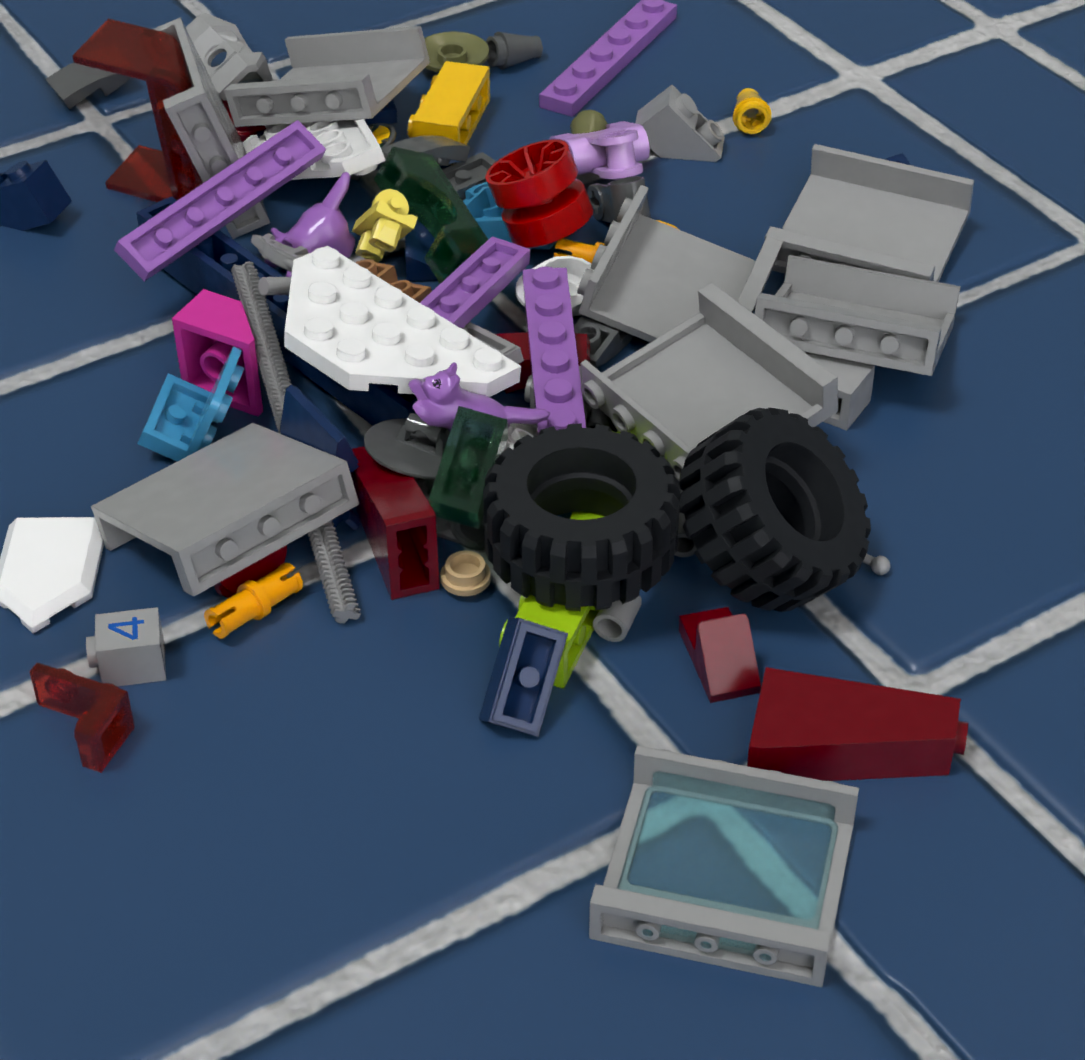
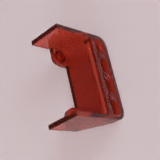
(161, 63)

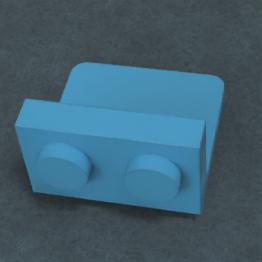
(184, 412)

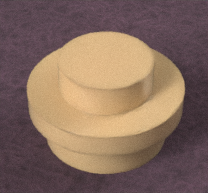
(465, 574)

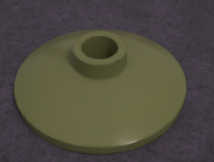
(455, 47)

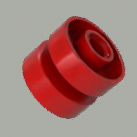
(539, 193)

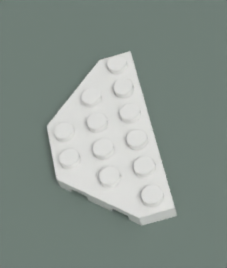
(347, 143)
(376, 334)

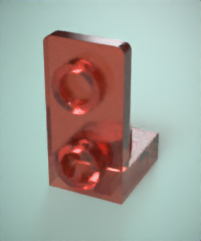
(101, 709)

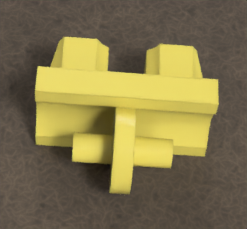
(383, 225)

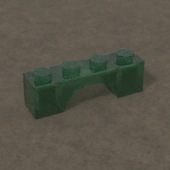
(435, 205)

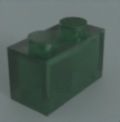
(468, 455)

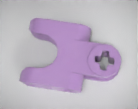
(611, 151)

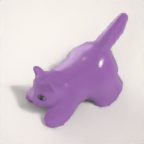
(321, 225)
(442, 394)

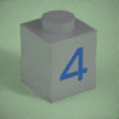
(128, 647)

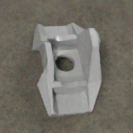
(216, 36)

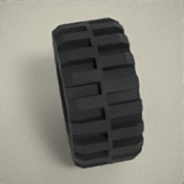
(774, 510)
(581, 559)

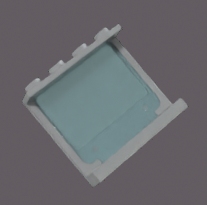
(727, 866)

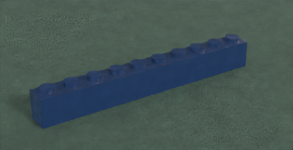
(210, 267)

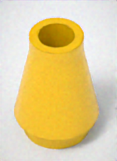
(751, 112)

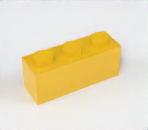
(453, 102)

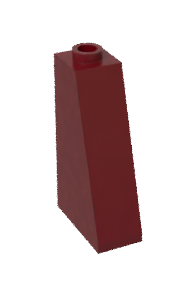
(398, 527)
(852, 729)

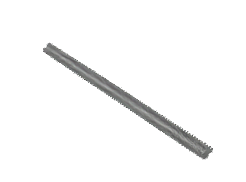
(274, 375)

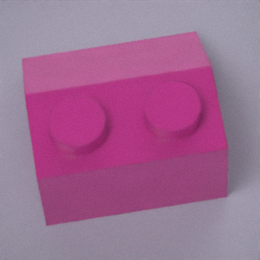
(204, 338)

